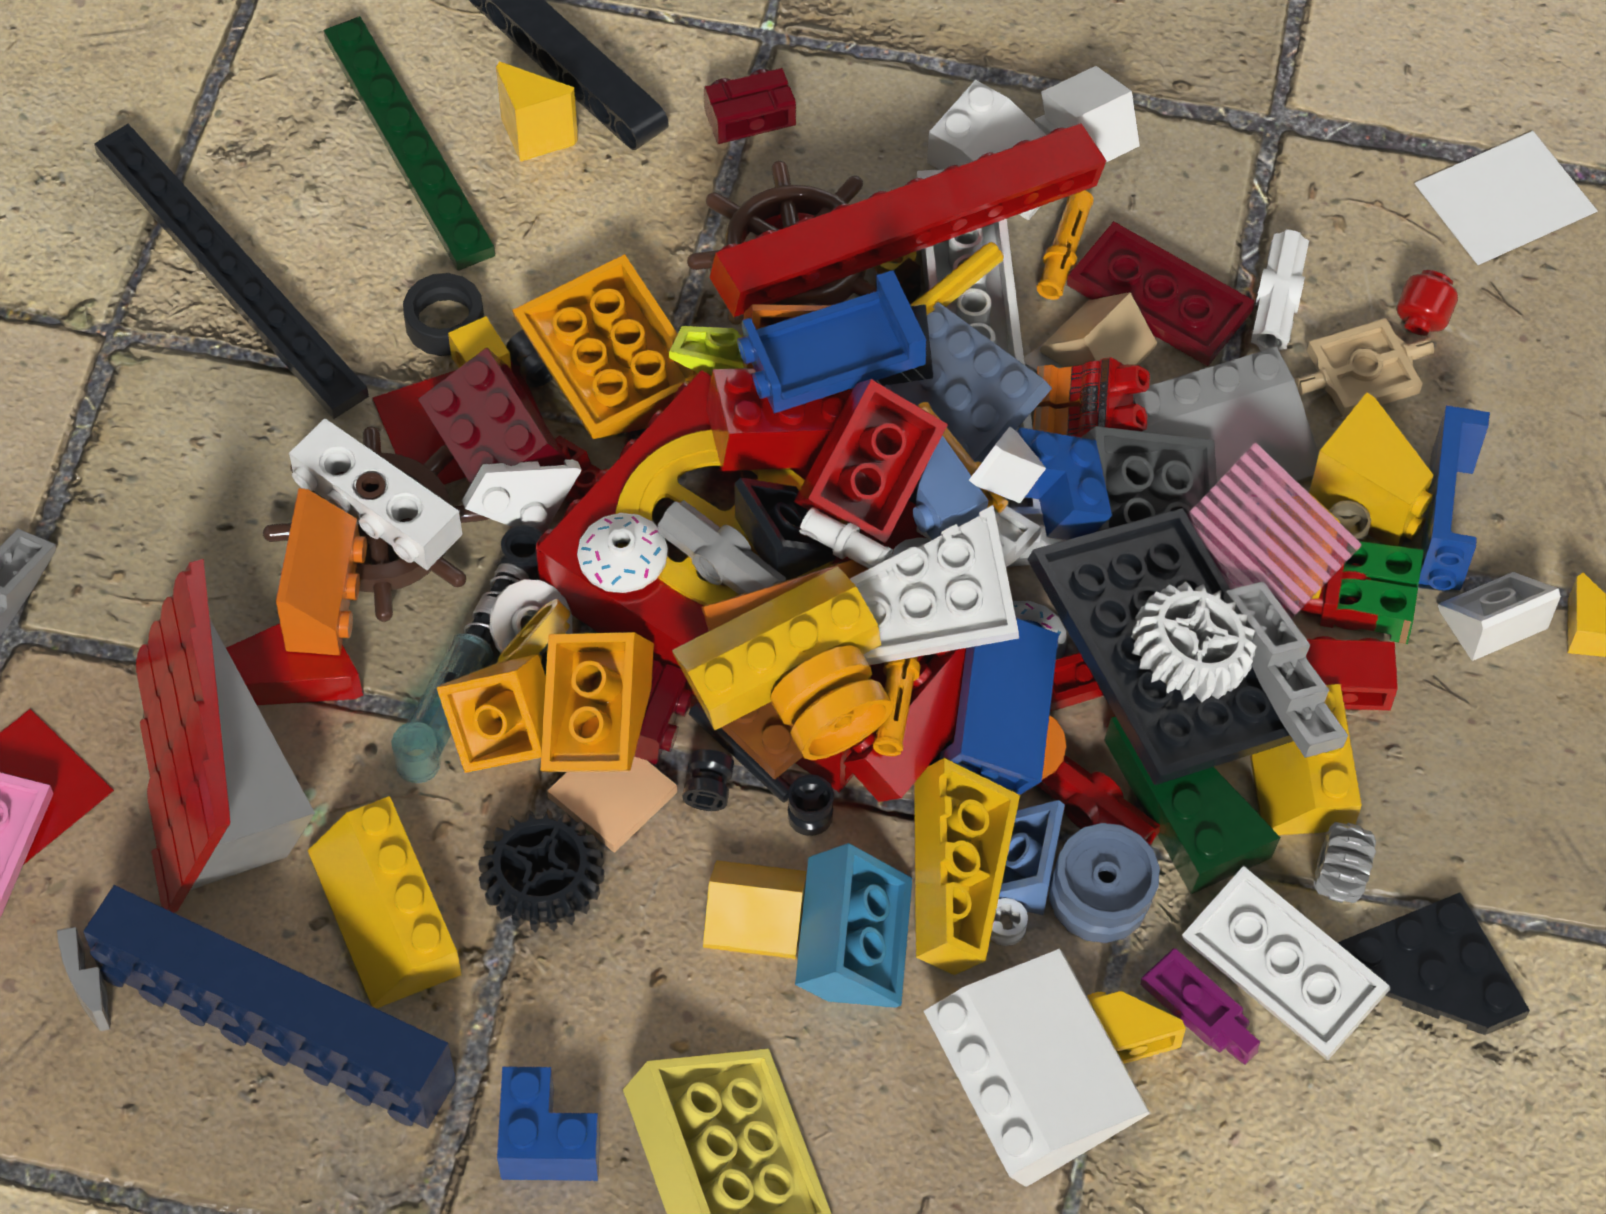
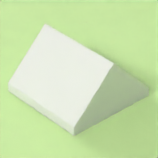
(1500, 613)

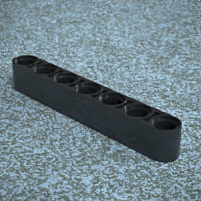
(578, 63)

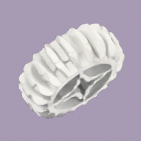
(1193, 641)

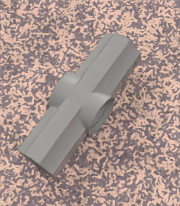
(716, 552)

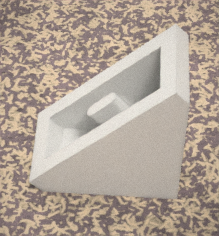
(1009, 468)

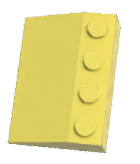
(723, 1136)

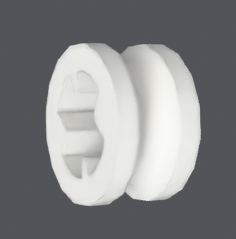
(1017, 915)

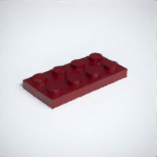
(1173, 296)

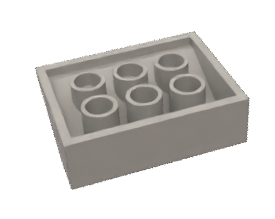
(1236, 407)

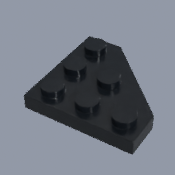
(1442, 966)

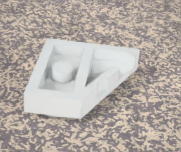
(521, 492)

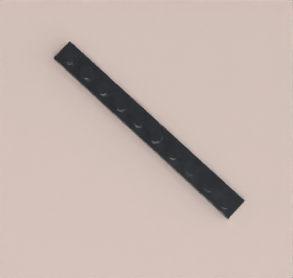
(232, 271)

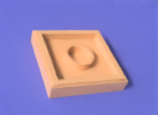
(613, 802)

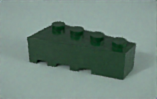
(1200, 818)

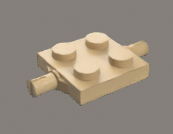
(1364, 361)

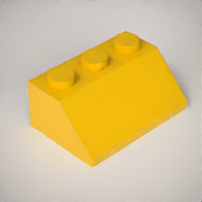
(1308, 792)

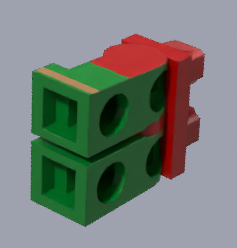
(1372, 591)

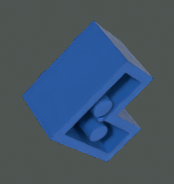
(1072, 485)
(540, 1142)

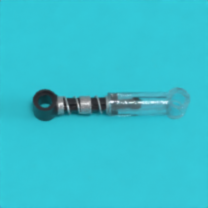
(467, 653)

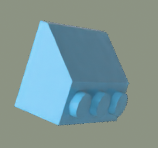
(854, 928)

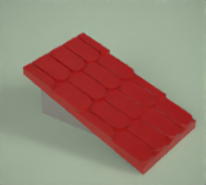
(216, 773)

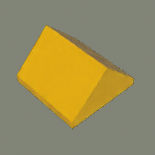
(536, 111)
(754, 909)

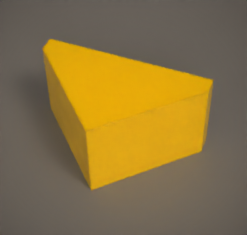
(1586, 618)

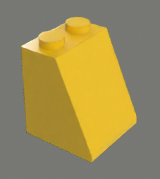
(1377, 468)

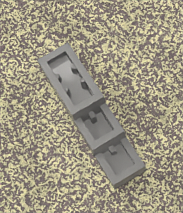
(21, 565)
(1285, 672)

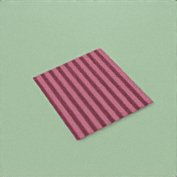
(1270, 531)

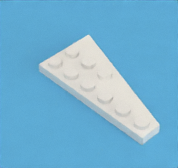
(941, 594)

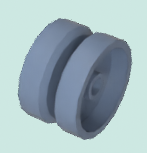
(1104, 882)

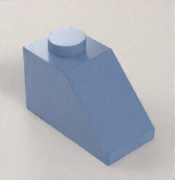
(946, 493)

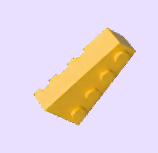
(959, 862)

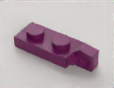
(1201, 1005)

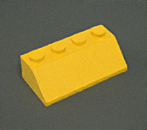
(747, 657)
(383, 904)

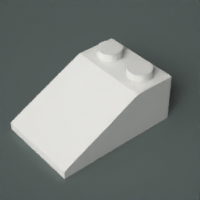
(978, 125)

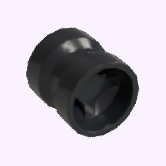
(531, 365)
(708, 780)
(810, 794)

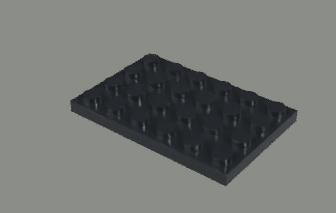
(1098, 591)

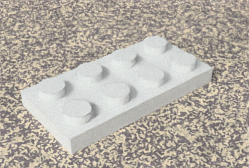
(1285, 962)

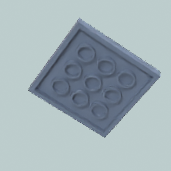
(973, 386)

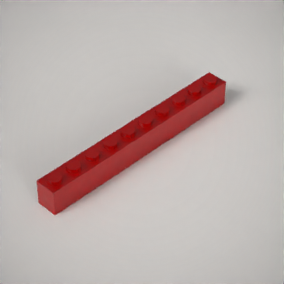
(906, 219)

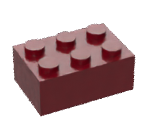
(489, 417)

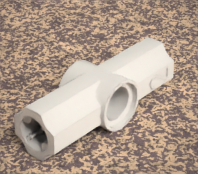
(1280, 290)

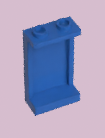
(834, 347)
(1455, 450)
(1006, 708)

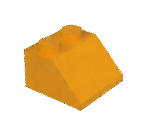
(497, 713)

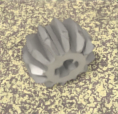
(1345, 862)

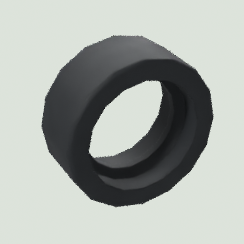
(433, 289)

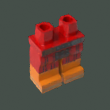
(1092, 396)

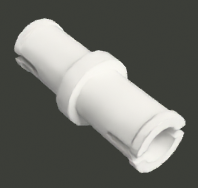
(844, 539)

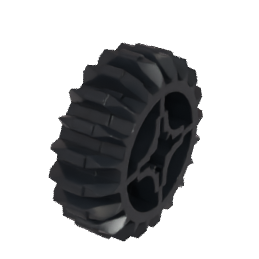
(517, 853)

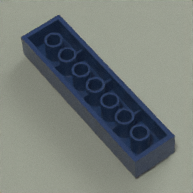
(271, 1008)

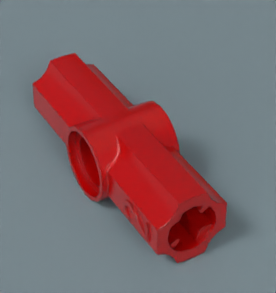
(1095, 800)

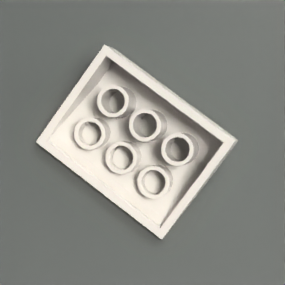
(1036, 1065)

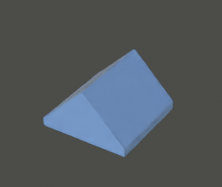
(1032, 855)

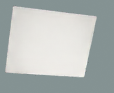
(1505, 197)

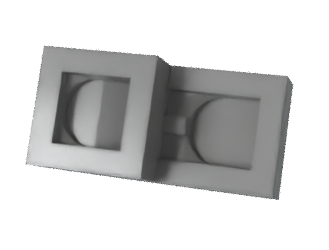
(86, 982)

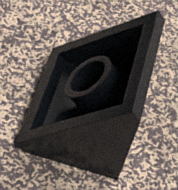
(773, 527)

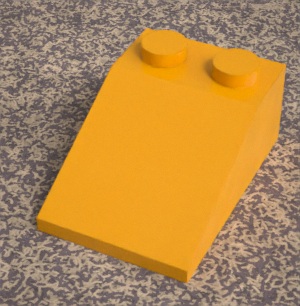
(594, 701)

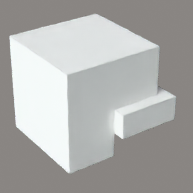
(1099, 105)

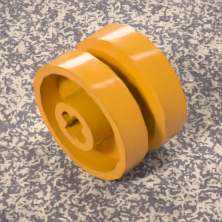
(831, 702)

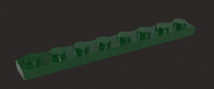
(409, 144)

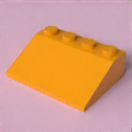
(606, 347)

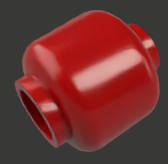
(1427, 302)

